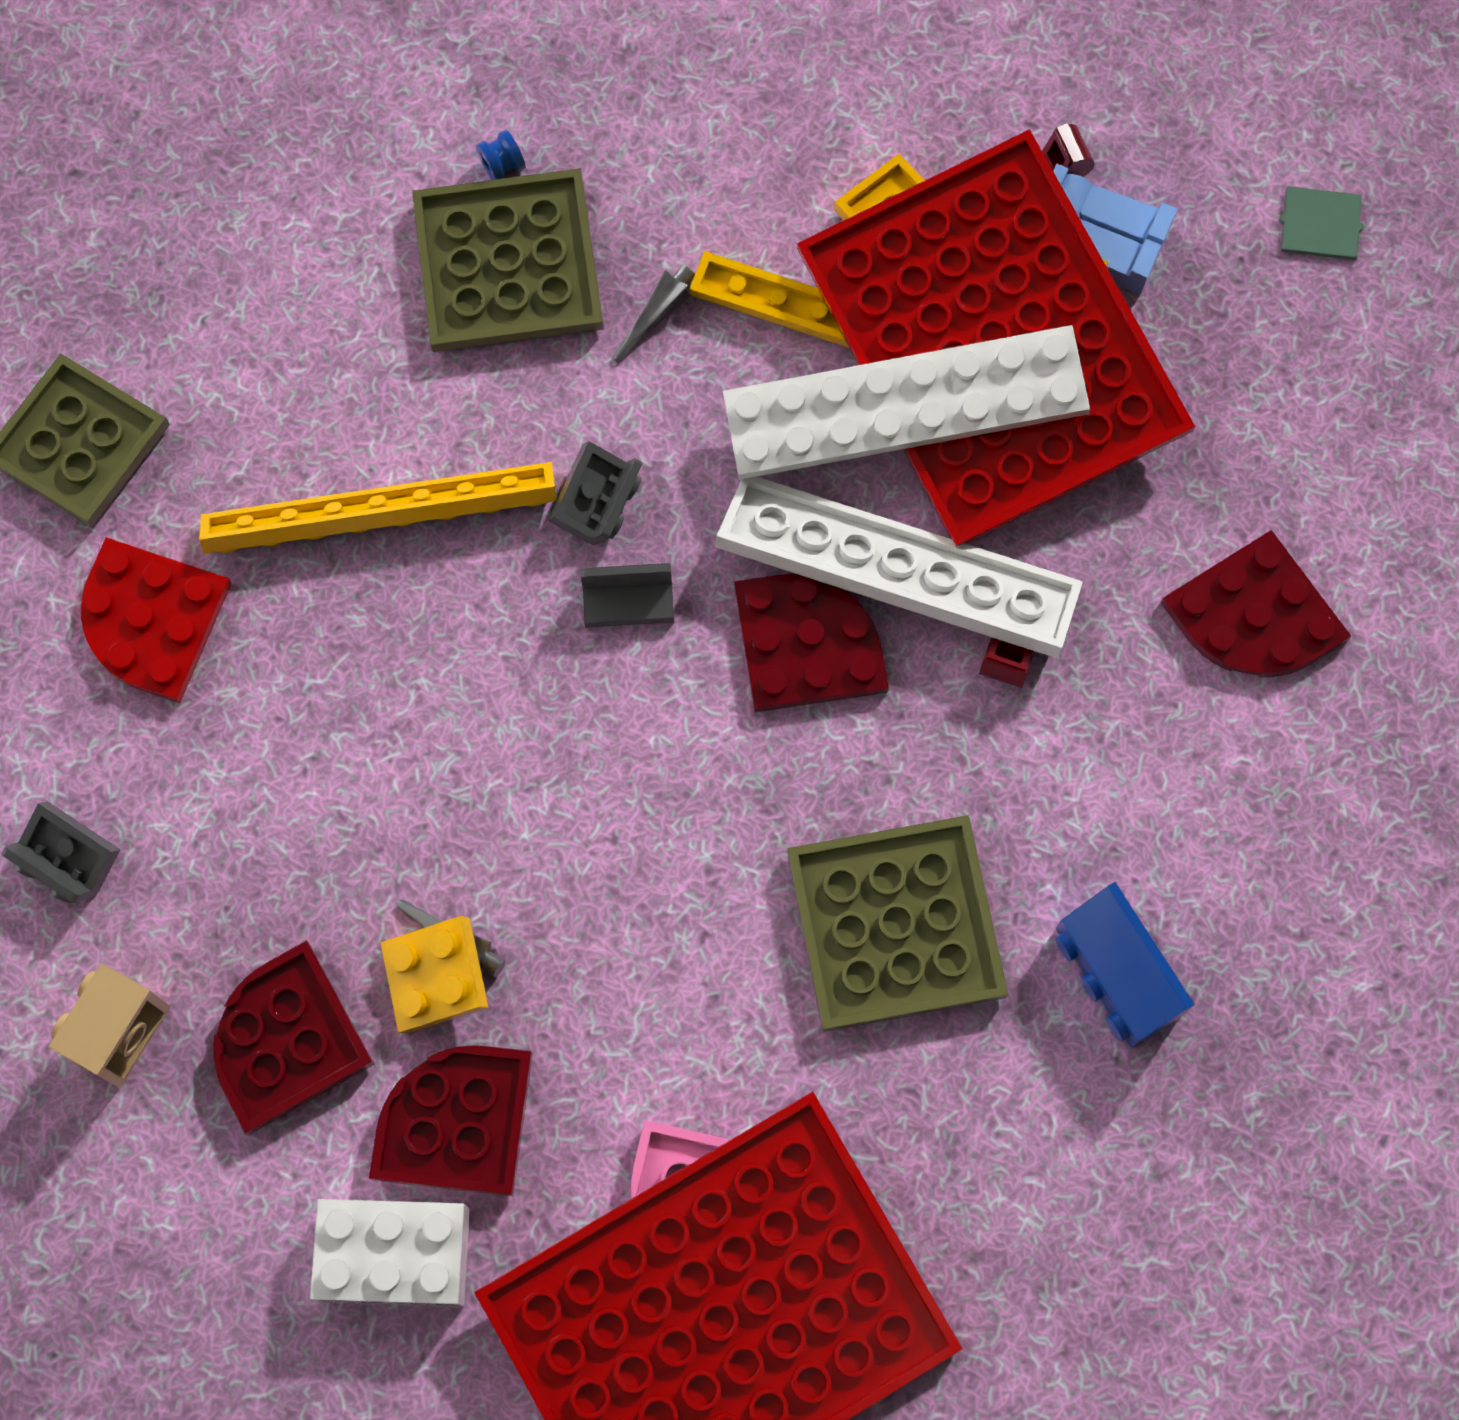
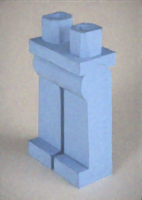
(1120, 227)

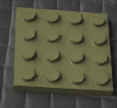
(507, 260)
(896, 923)

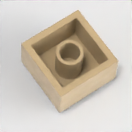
(108, 1024)

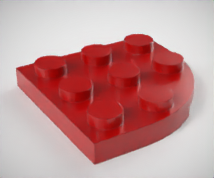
(149, 617)

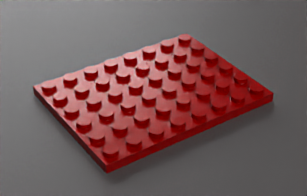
(984, 260)
(727, 1293)

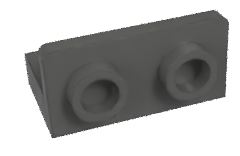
(595, 494)
(62, 854)

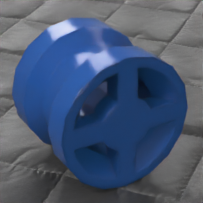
(500, 155)

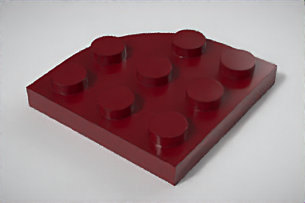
(1256, 612)
(806, 643)
(284, 1039)
(455, 1122)

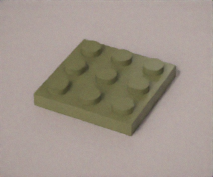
(77, 440)

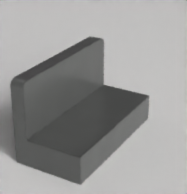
(627, 595)

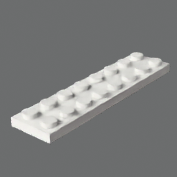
(906, 402)
(900, 565)

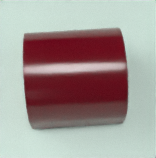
(1069, 150)
(1006, 662)

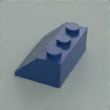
(1122, 966)

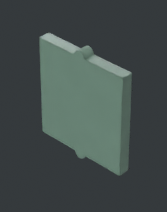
(1321, 223)

